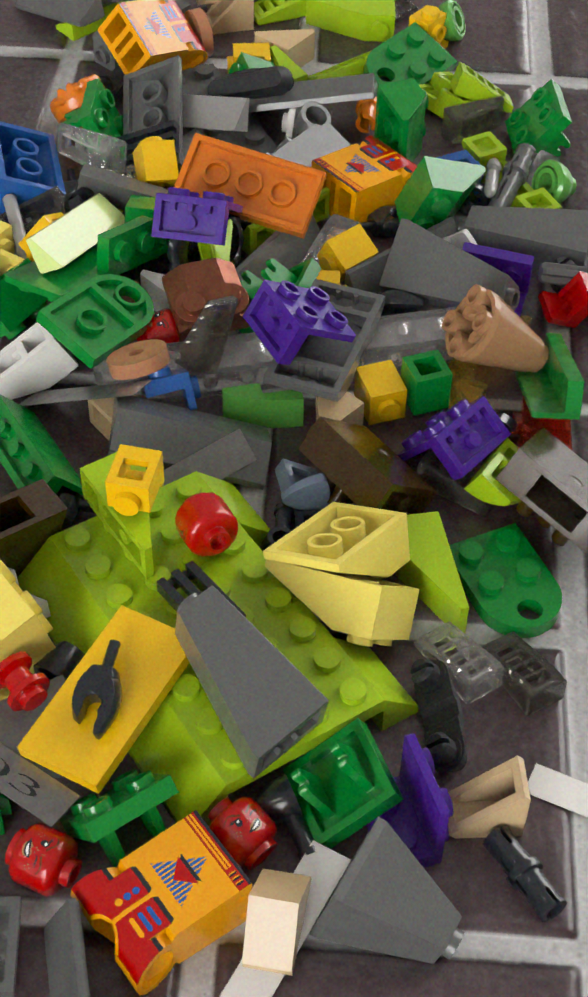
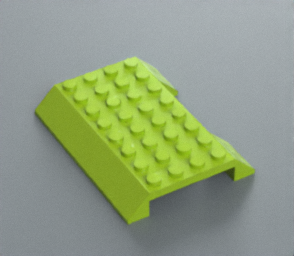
(90, 577)

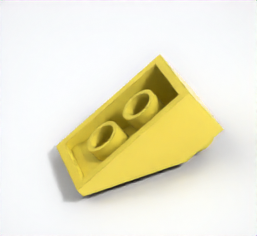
(347, 541)
(353, 604)

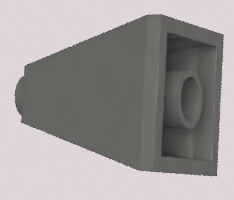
(389, 903)

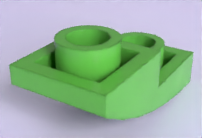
(269, 409)

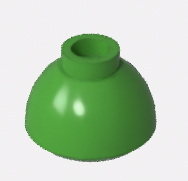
(454, 20)
(555, 179)

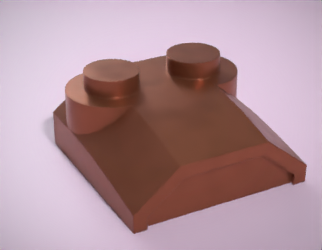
(195, 283)

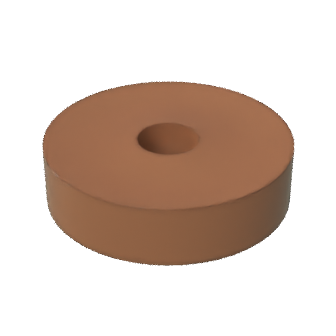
(200, 24)
(138, 359)

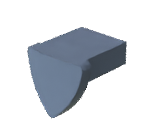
(302, 486)

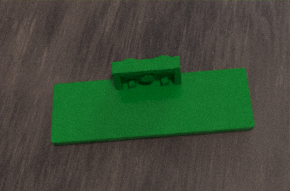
(115, 253)

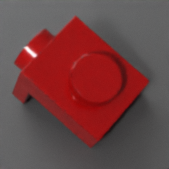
(569, 305)

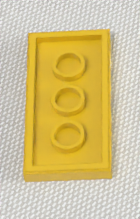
(148, 668)

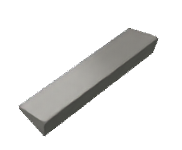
(215, 112)

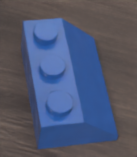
(27, 163)

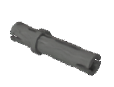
(514, 175)

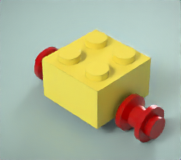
(22, 644)

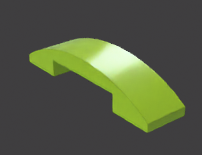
(486, 146)

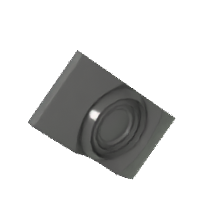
(328, 365)

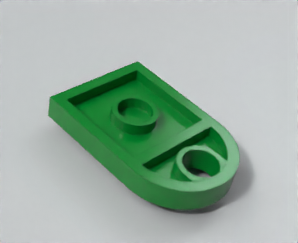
(409, 55)
(95, 318)
(506, 577)

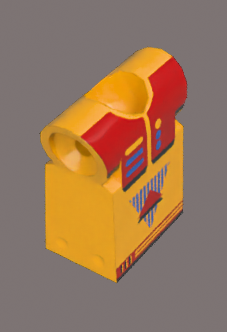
(150, 32)
(363, 177)
(166, 900)

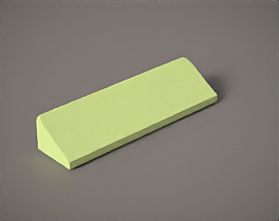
(73, 233)

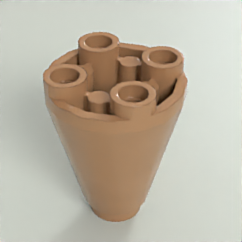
(492, 334)

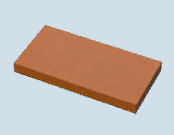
(268, 187)

